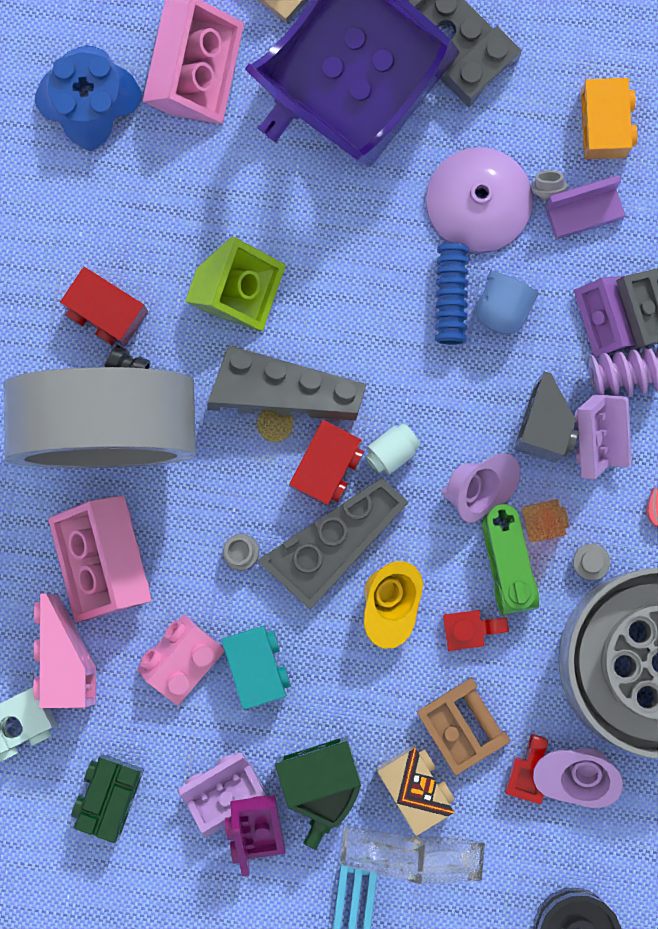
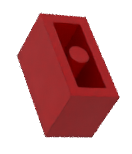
(103, 307)
(326, 463)

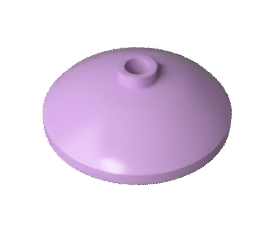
(477, 222)

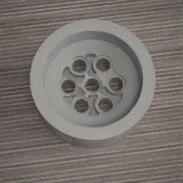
(99, 418)
(587, 652)

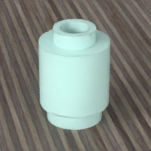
(392, 449)

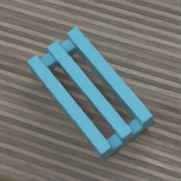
(355, 897)

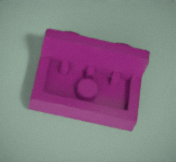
(255, 830)

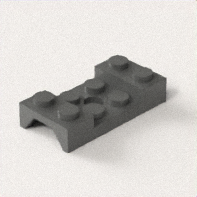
(481, 48)

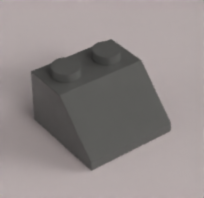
(547, 423)

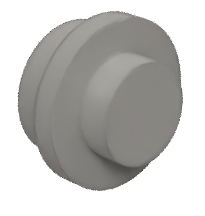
(548, 184)
(241, 552)
(591, 562)

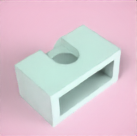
(34, 720)

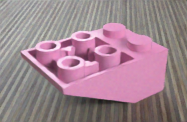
(65, 664)

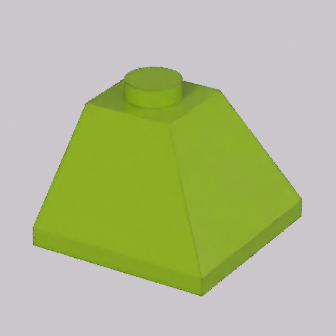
(237, 284)

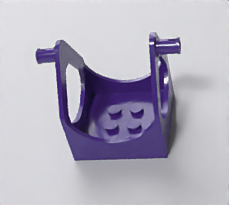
(353, 72)

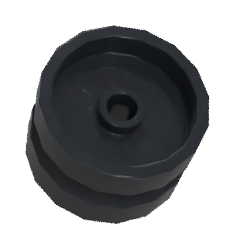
(575, 909)

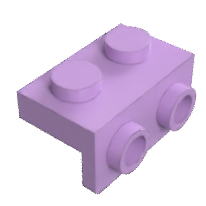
(603, 434)
(210, 793)

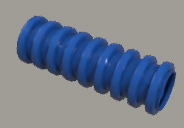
(451, 293)

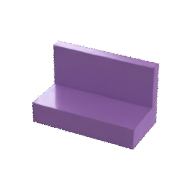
(585, 207)
(604, 316)

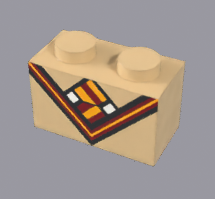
(415, 789)

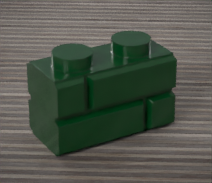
(107, 797)

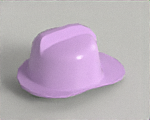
(480, 487)
(579, 777)

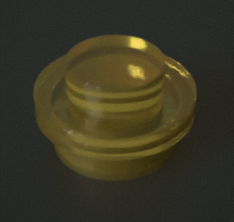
(274, 427)

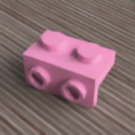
(179, 659)

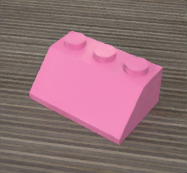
(193, 61)
(99, 558)

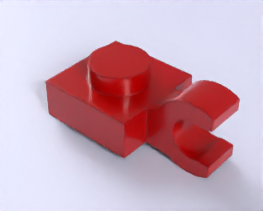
(467, 630)
(520, 779)

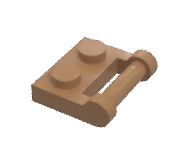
(453, 733)

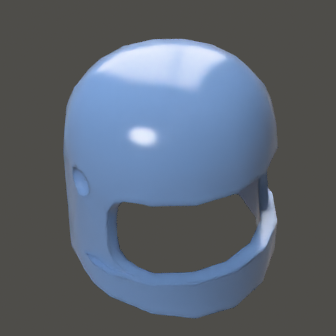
(505, 303)

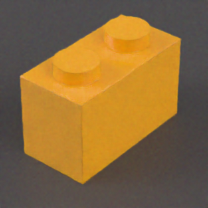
(607, 118)

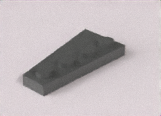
(271, 384)
(327, 548)

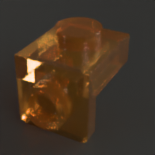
(545, 520)

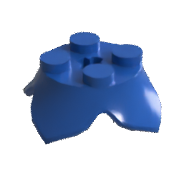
(90, 118)

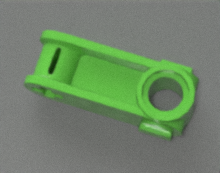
(509, 562)

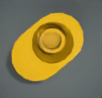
(392, 603)

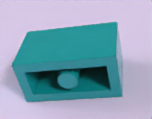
(255, 666)

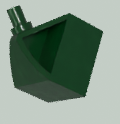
(320, 785)

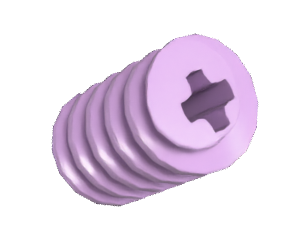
(624, 371)

